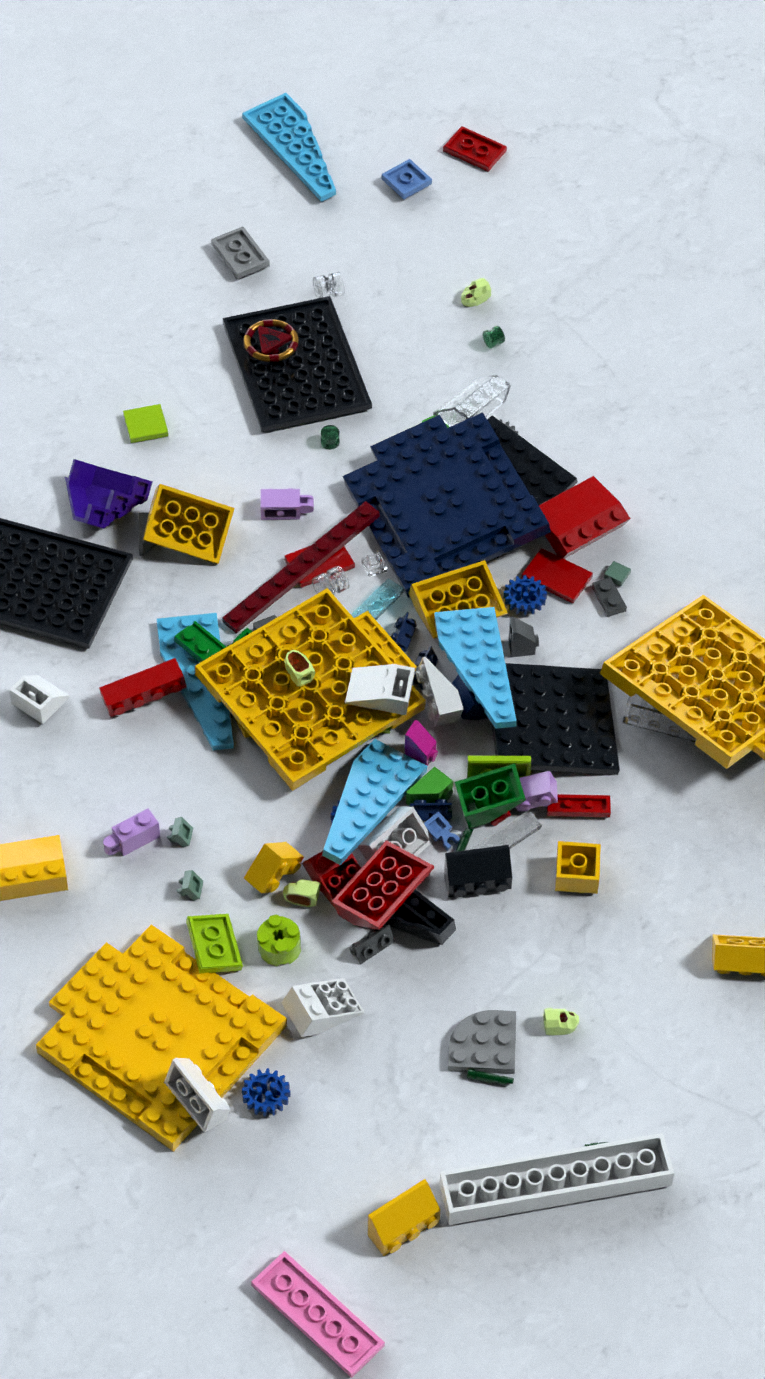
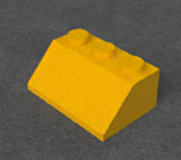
(738, 954)
(403, 1218)

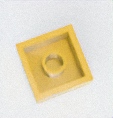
(577, 867)

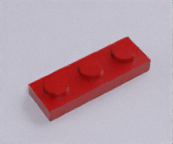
(580, 806)

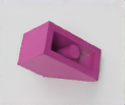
(420, 744)

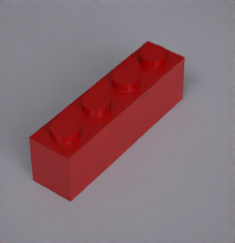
(143, 687)

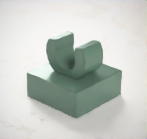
(181, 832)
(191, 885)

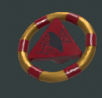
(271, 340)

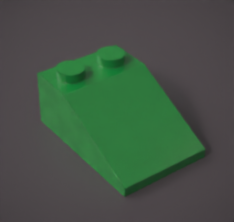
(490, 795)

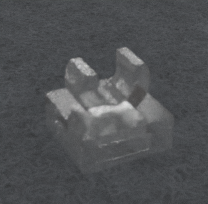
(374, 564)

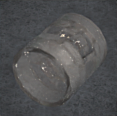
(329, 285)
(334, 580)

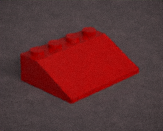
(582, 516)
(381, 886)

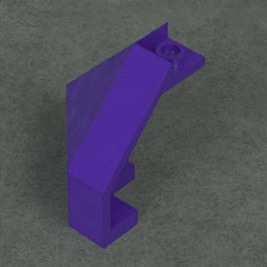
(103, 494)

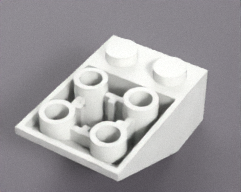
(381, 687)
(439, 693)
(321, 1006)

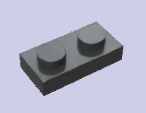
(609, 597)

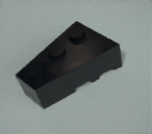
(423, 919)

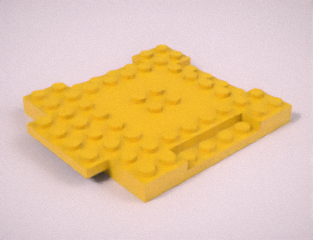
(703, 676)
(305, 724)
(140, 1012)

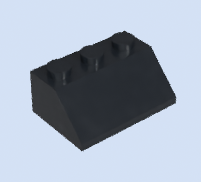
(478, 871)

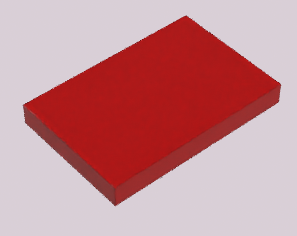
(475, 148)
(340, 558)
(558, 575)

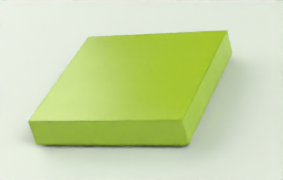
(145, 423)

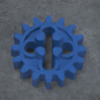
(530, 601)
(254, 1097)

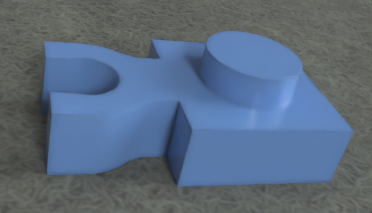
(440, 829)

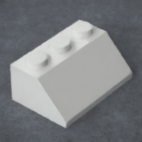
(402, 829)
(196, 1094)

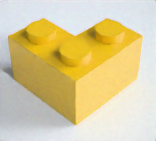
(271, 864)

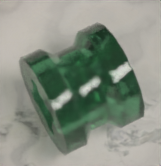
(493, 336)
(330, 437)

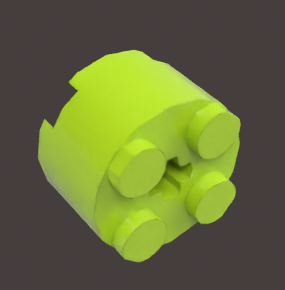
(279, 940)

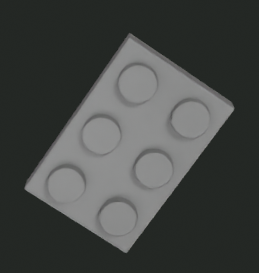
(240, 252)

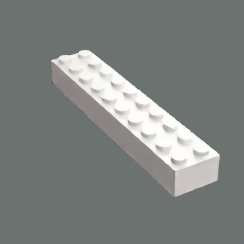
(556, 1178)

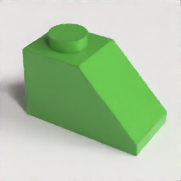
(431, 787)

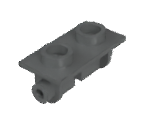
(374, 944)

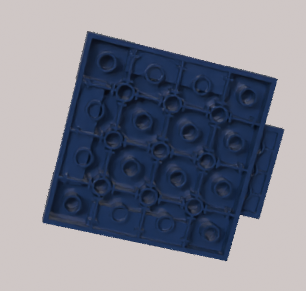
(445, 499)

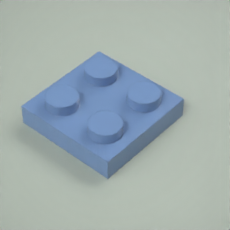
(406, 179)

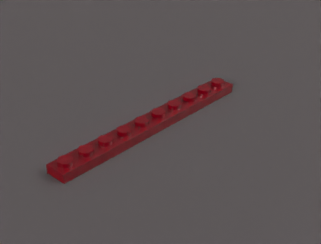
(300, 567)

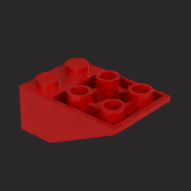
(330, 874)

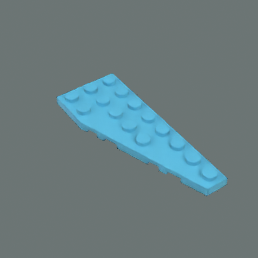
(288, 133)
(476, 650)
(207, 711)
(372, 790)

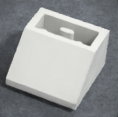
(37, 697)

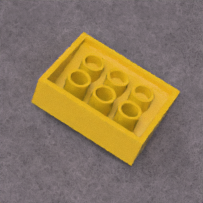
(188, 523)
(456, 590)
(32, 868)

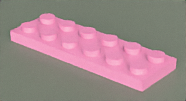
(318, 1314)

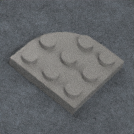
(484, 1043)

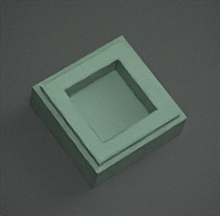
(618, 573)

